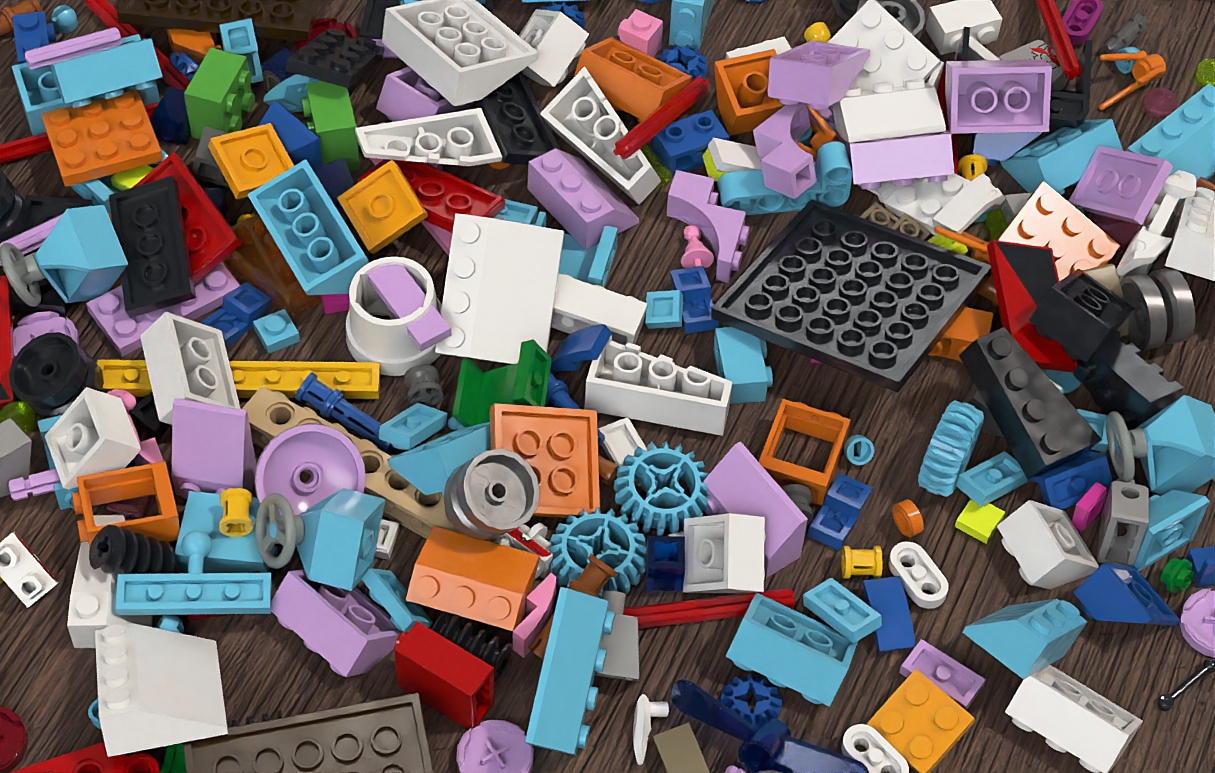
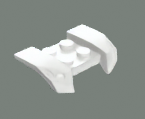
(944, 204)
(1152, 237)

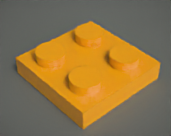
(250, 158)
(382, 207)
(921, 722)

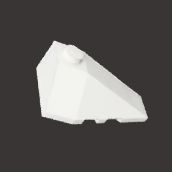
(441, 139)
(94, 597)

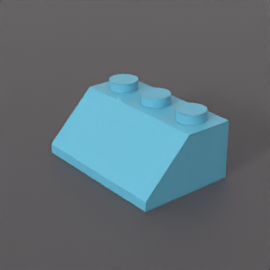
(107, 72)
(1061, 155)
(433, 462)
(1028, 634)
(791, 650)

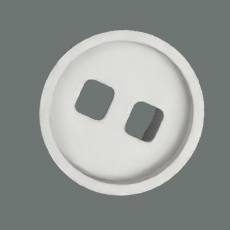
(381, 339)

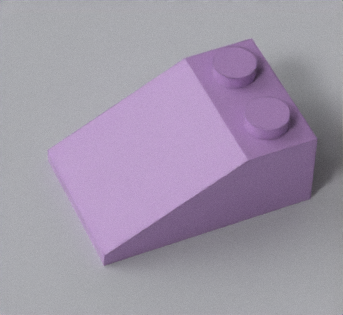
(815, 73)
(411, 97)
(211, 448)

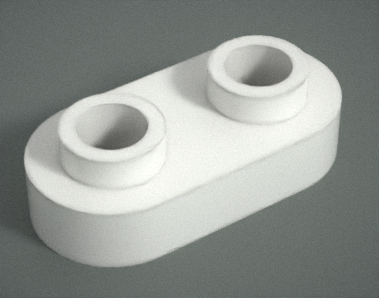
(919, 577)
(879, 755)

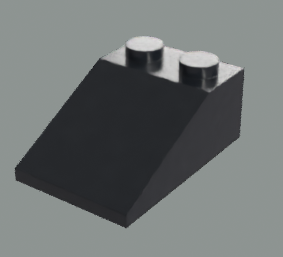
(1080, 315)

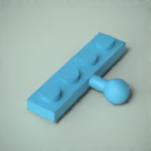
(195, 590)

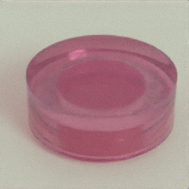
(1160, 102)

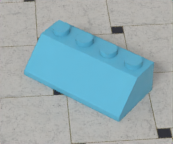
(1185, 137)
(309, 231)
(569, 672)

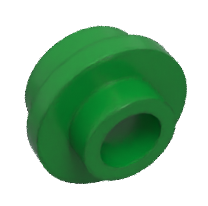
(1177, 575)

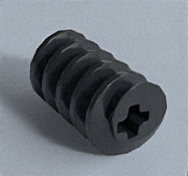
(130, 553)
(475, 645)

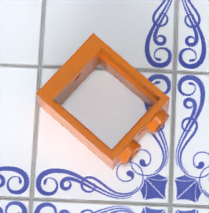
(825, 426)
(125, 485)

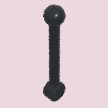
(1166, 701)

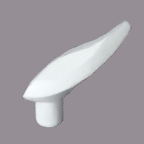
(642, 723)

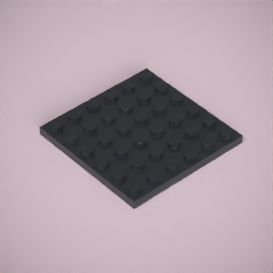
(852, 294)

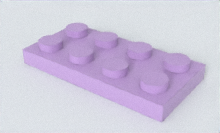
(125, 331)

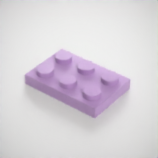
(1121, 184)

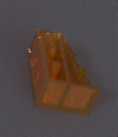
(266, 267)

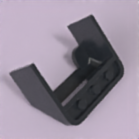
(1066, 106)

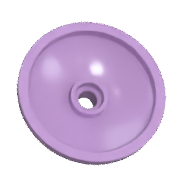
(311, 447)

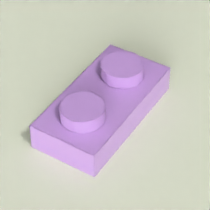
(946, 673)

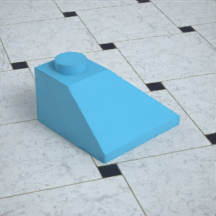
(1171, 525)

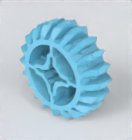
(950, 448)
(672, 467)
(588, 535)

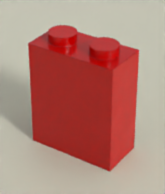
(444, 675)

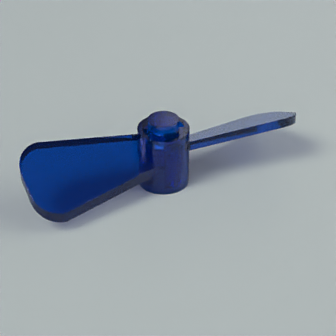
(763, 745)

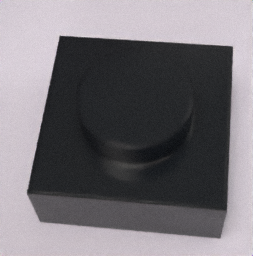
(147, 418)

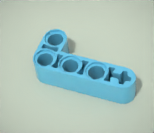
(748, 192)

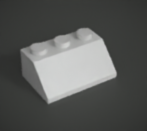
(888, 112)
(187, 364)
(1073, 718)

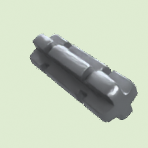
(1126, 34)

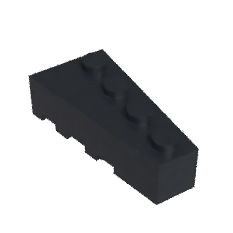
(1126, 383)
(1026, 404)

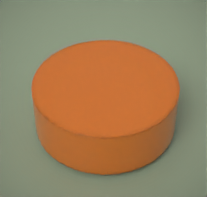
(908, 518)

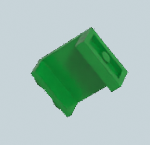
(513, 384)

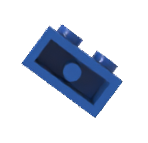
(32, 32)
(685, 141)

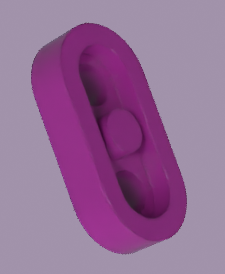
(1082, 19)

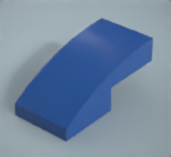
(696, 299)
(238, 312)
(580, 346)
(840, 511)
(890, 601)

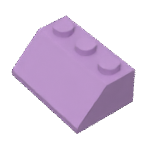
(998, 96)
(902, 159)
(577, 197)
(746, 488)
(335, 623)

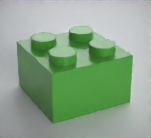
(219, 93)
(332, 122)

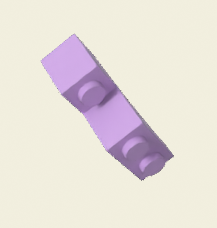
(783, 162)
(724, 228)

